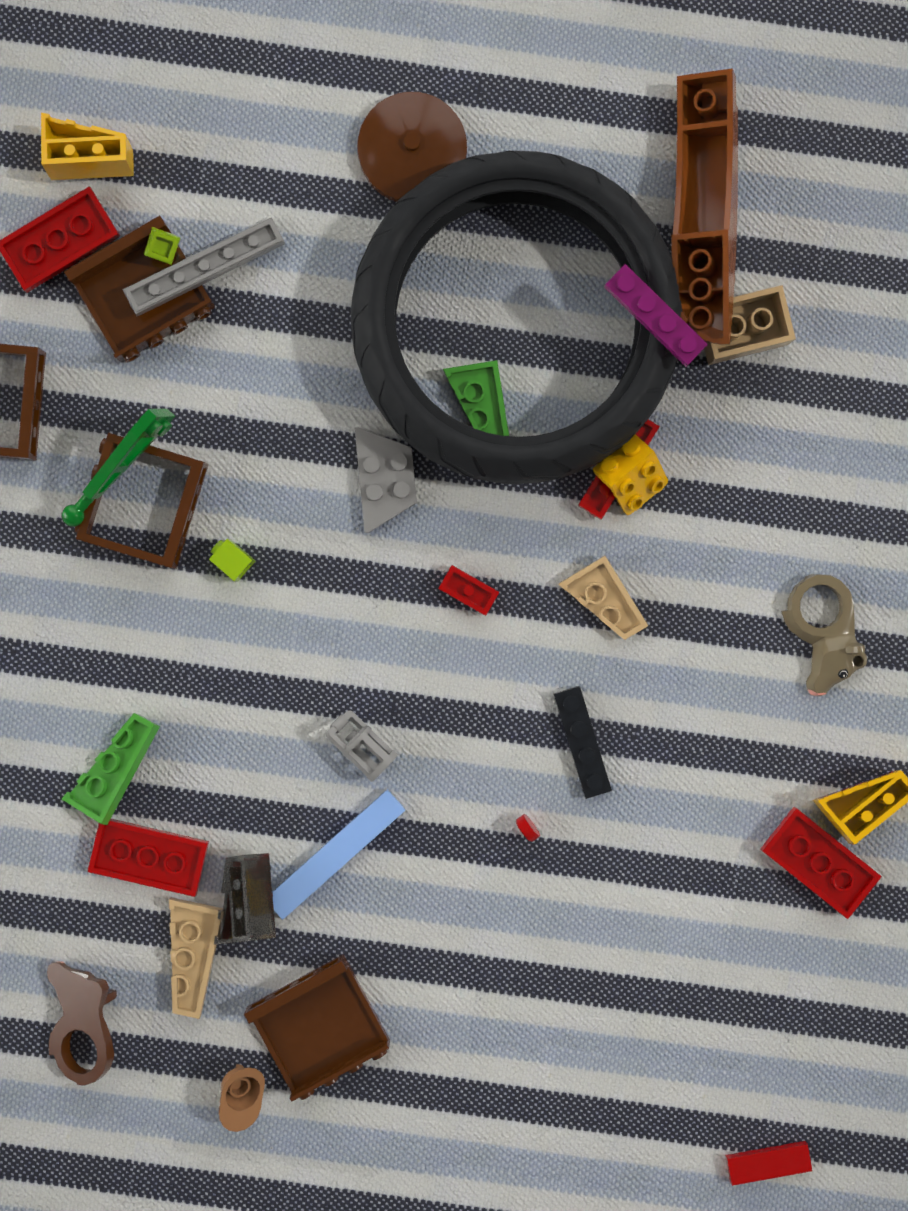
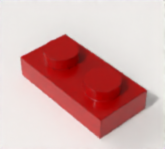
(468, 590)

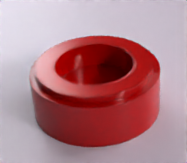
(527, 828)

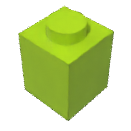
(231, 559)

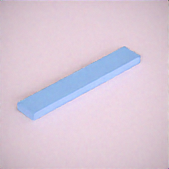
(336, 853)

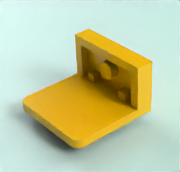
(632, 474)

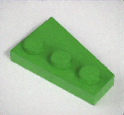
(480, 395)

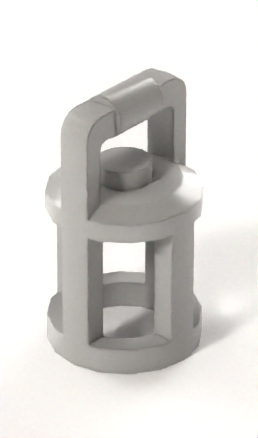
(355, 740)

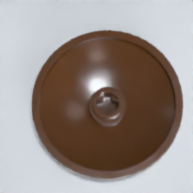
(408, 141)

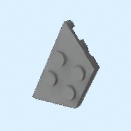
(384, 477)

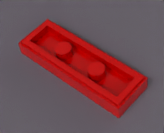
(768, 1163)

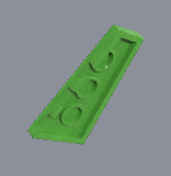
(106, 782)

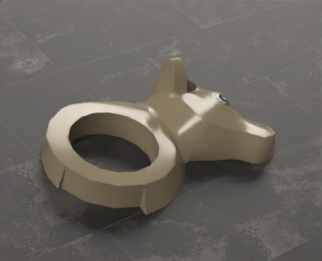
(835, 648)

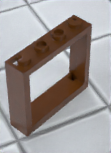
(30, 401)
(184, 513)

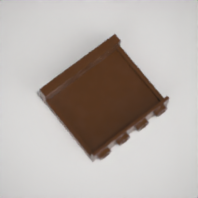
(120, 265)
(319, 1027)

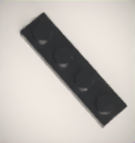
(582, 742)

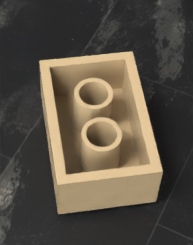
(758, 325)

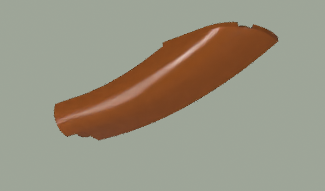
(706, 202)

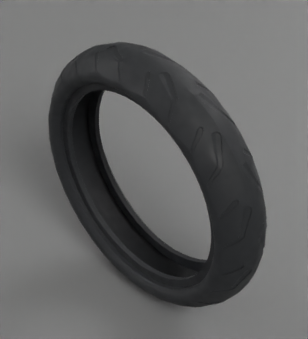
(482, 183)

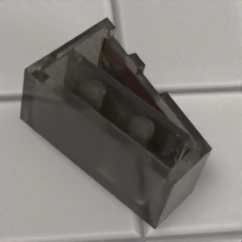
(247, 900)

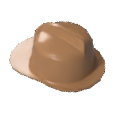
(241, 1098)

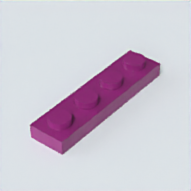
(655, 315)

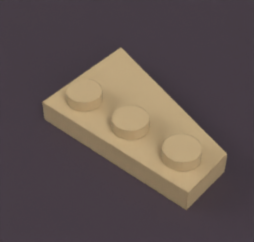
(606, 596)

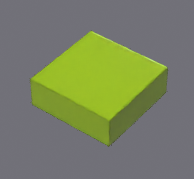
(162, 245)

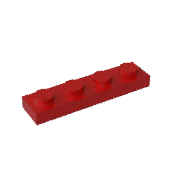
(598, 495)

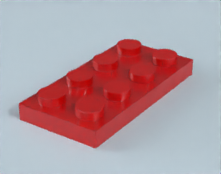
(58, 239)
(148, 857)
(820, 862)

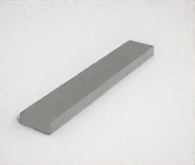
(203, 266)

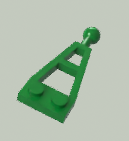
(150, 426)

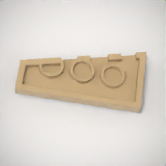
(192, 954)

